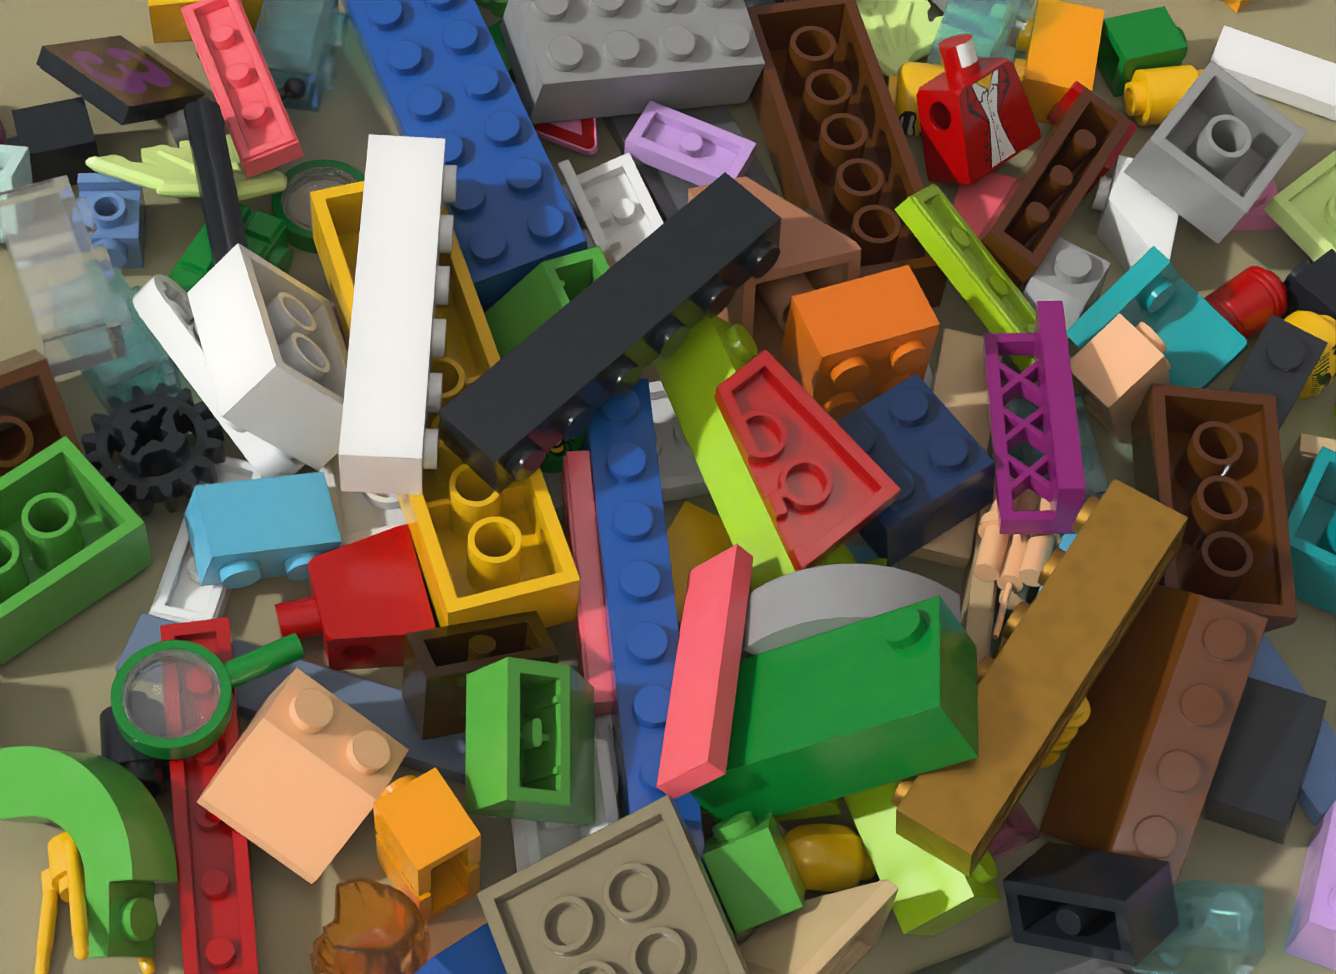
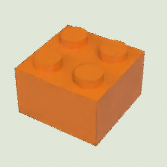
(858, 339)

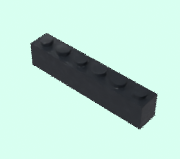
(611, 333)

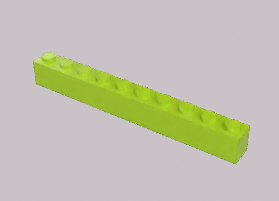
(930, 891)

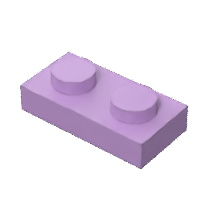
(687, 146)

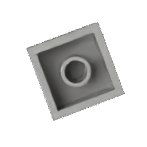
(1215, 152)

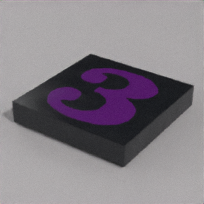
(118, 78)

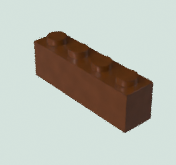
(1052, 185)

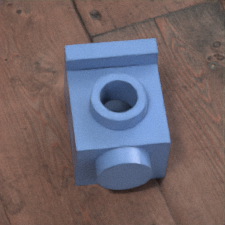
(118, 216)

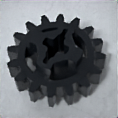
(154, 447)

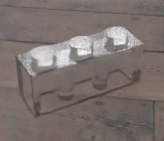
(63, 275)

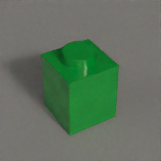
(1136, 43)

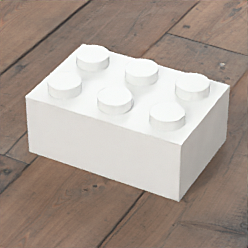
(272, 356)

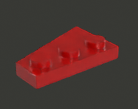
(801, 461)

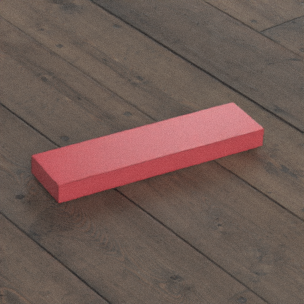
(242, 85)
(584, 547)
(705, 673)

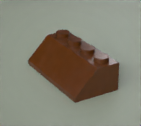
(1221, 468)
(1155, 729)

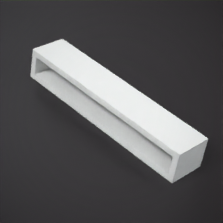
(394, 318)

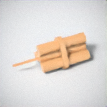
(1013, 558)

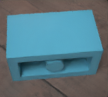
(260, 528)

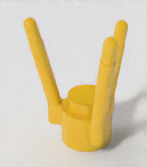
(66, 879)

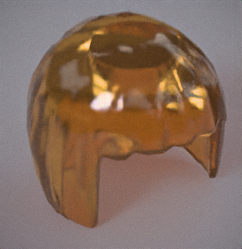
(371, 932)

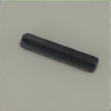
(214, 177)

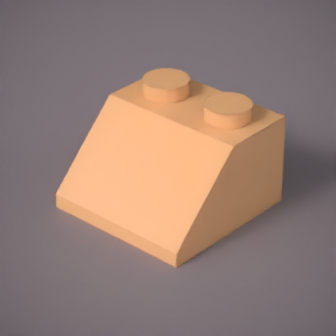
(303, 775)

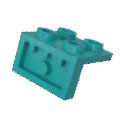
(1154, 293)

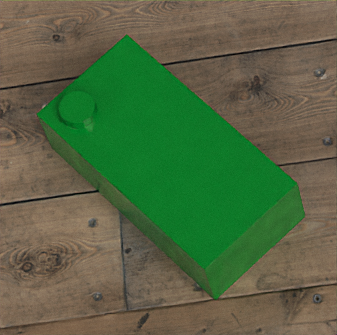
(849, 712)

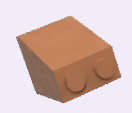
(808, 260)

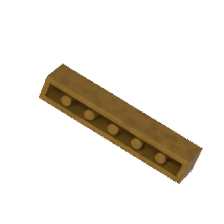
(1043, 672)

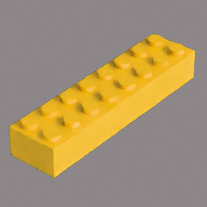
(474, 546)

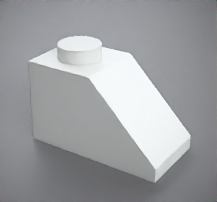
(1132, 217)

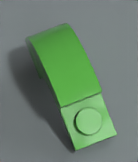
(114, 828)

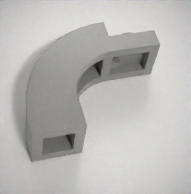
(831, 598)

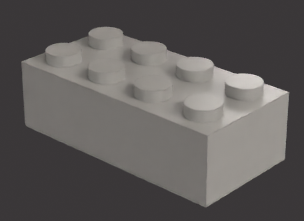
(622, 53)

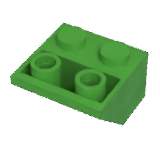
(542, 295)
(530, 742)

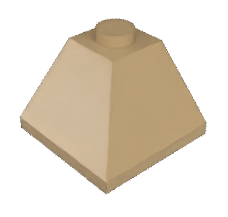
(823, 935)

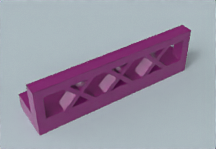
(1056, 414)

